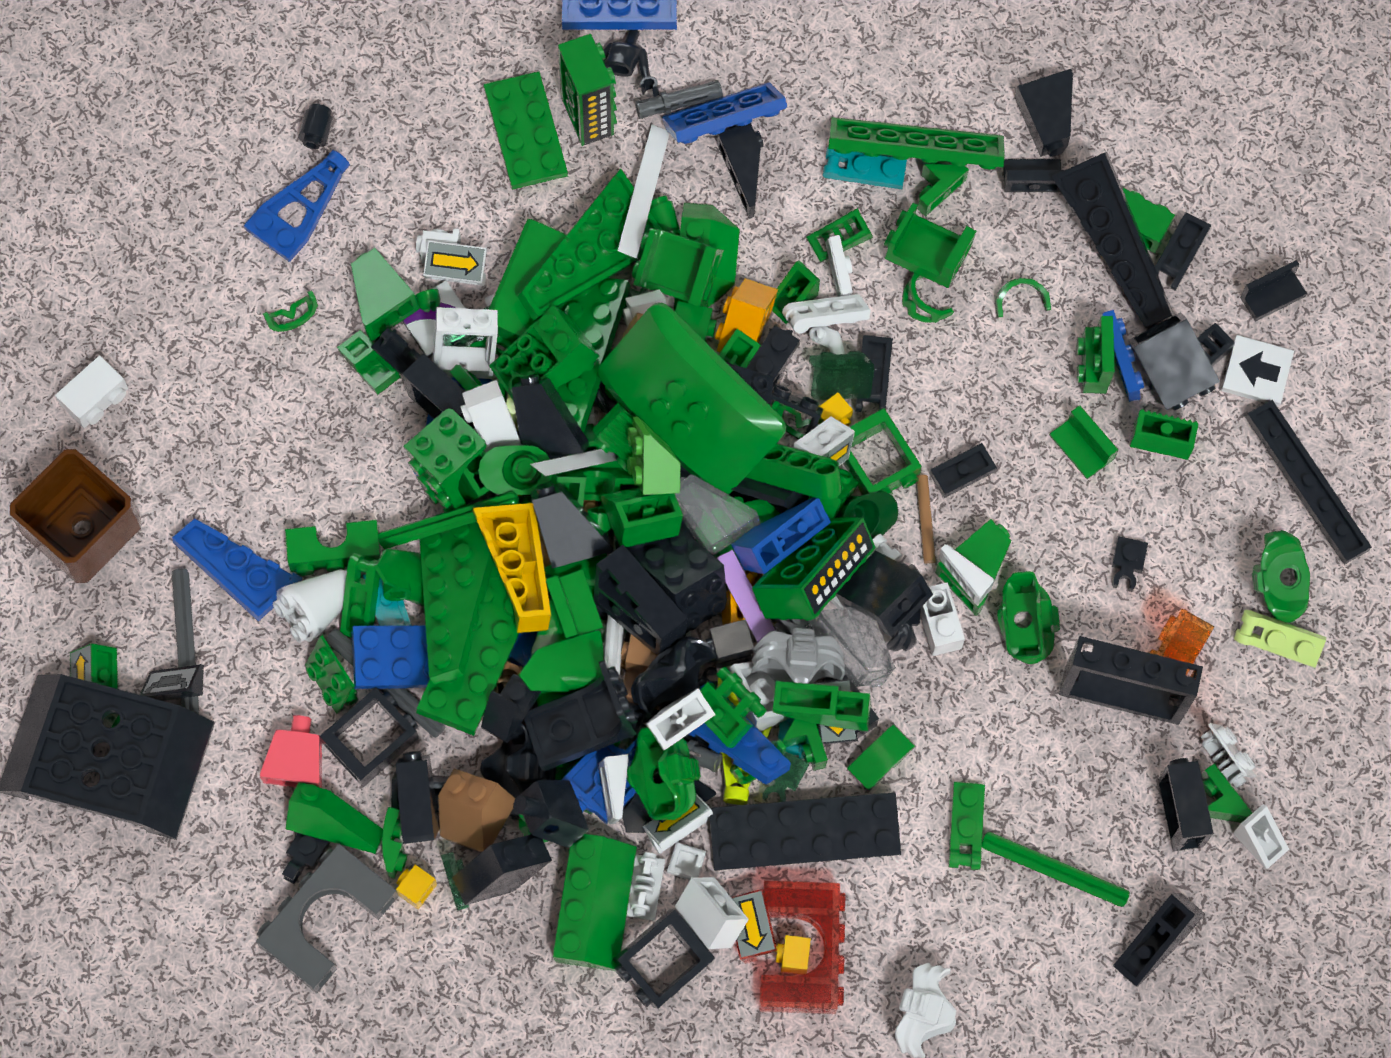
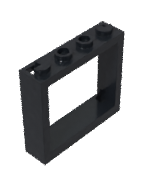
(1130, 680)

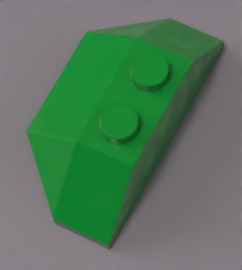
(709, 226)

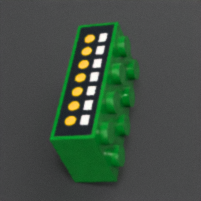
(587, 89)
(814, 571)

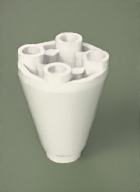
(311, 604)

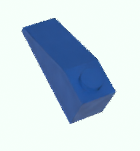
(780, 536)

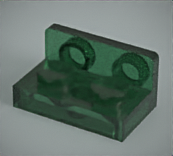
(842, 373)

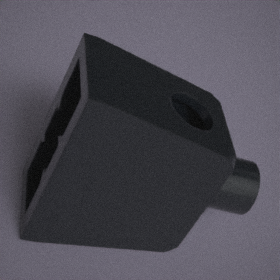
(552, 812)

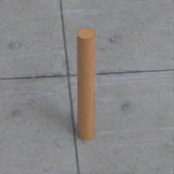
(925, 519)

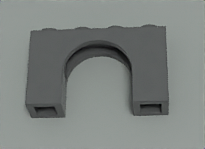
(337, 874)

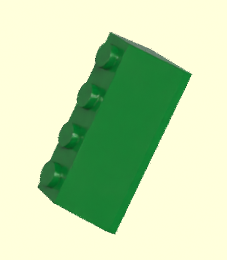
(530, 253)
(594, 902)

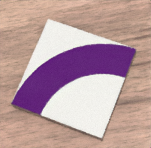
(422, 324)

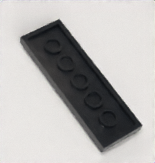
(805, 831)

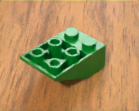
(548, 348)

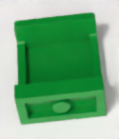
(928, 247)
(677, 266)

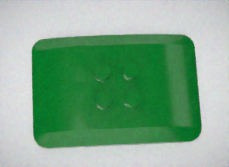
(691, 399)

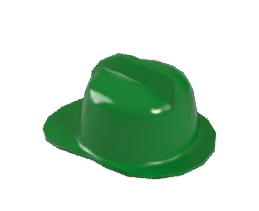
(509, 469)

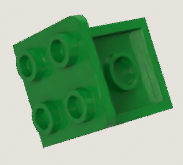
(441, 456)

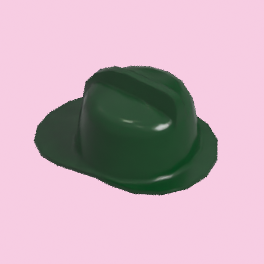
(877, 509)

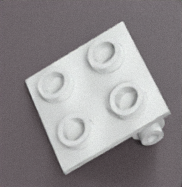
(1226, 739)
(645, 886)

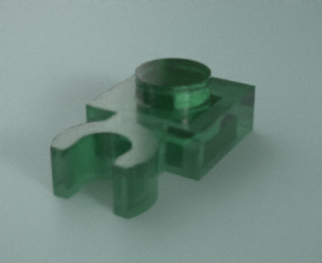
(789, 779)
(451, 868)

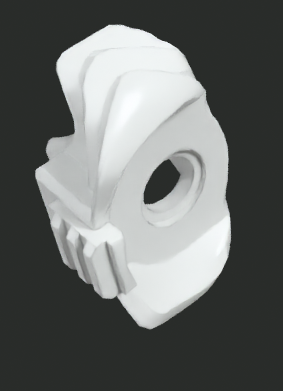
(926, 1010)

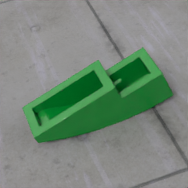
(823, 705)

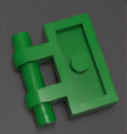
(730, 721)

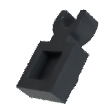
(1129, 558)

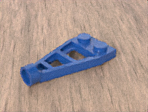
(276, 232)

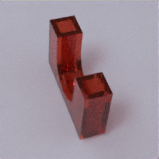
(817, 990)

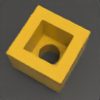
(838, 409)
(415, 886)
(794, 954)

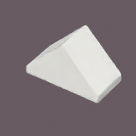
(680, 718)
(1262, 837)

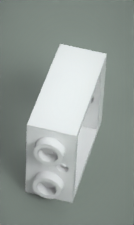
(455, 321)

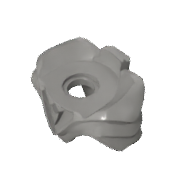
(798, 657)

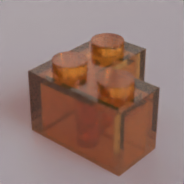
(1183, 637)

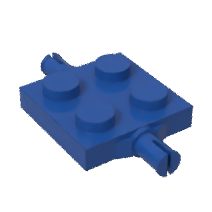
(587, 781)

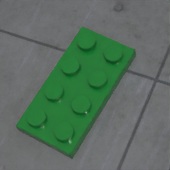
(525, 130)

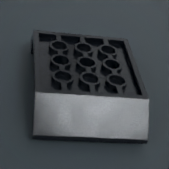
(143, 776)

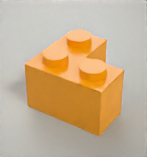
(746, 310)

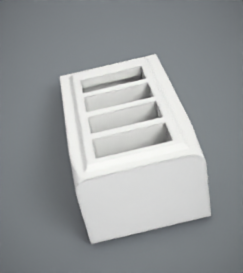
(969, 576)
(613, 779)

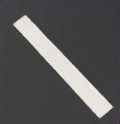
(643, 191)
(574, 462)

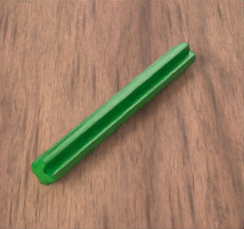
(440, 522)
(1055, 869)

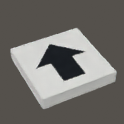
(1257, 370)

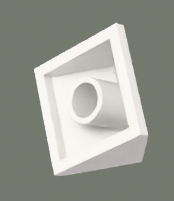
(764, 687)

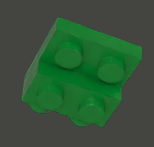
(1097, 355)

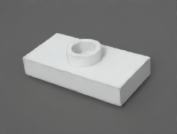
(840, 266)

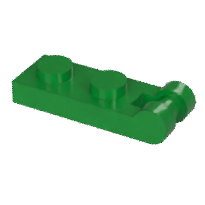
(359, 594)
(966, 824)

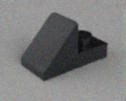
(508, 709)

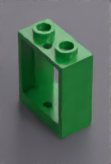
(869, 427)

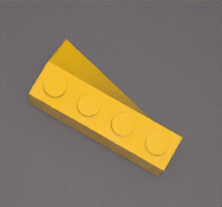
(517, 552)

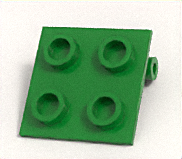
(330, 676)

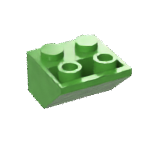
(652, 461)

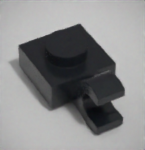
(304, 852)

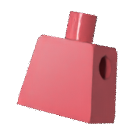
(294, 756)

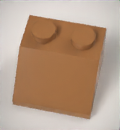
(472, 810)

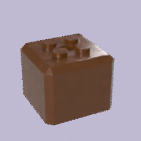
(71, 493)

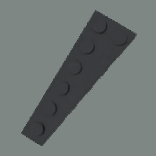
(1107, 217)

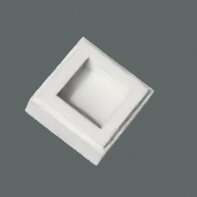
(686, 861)

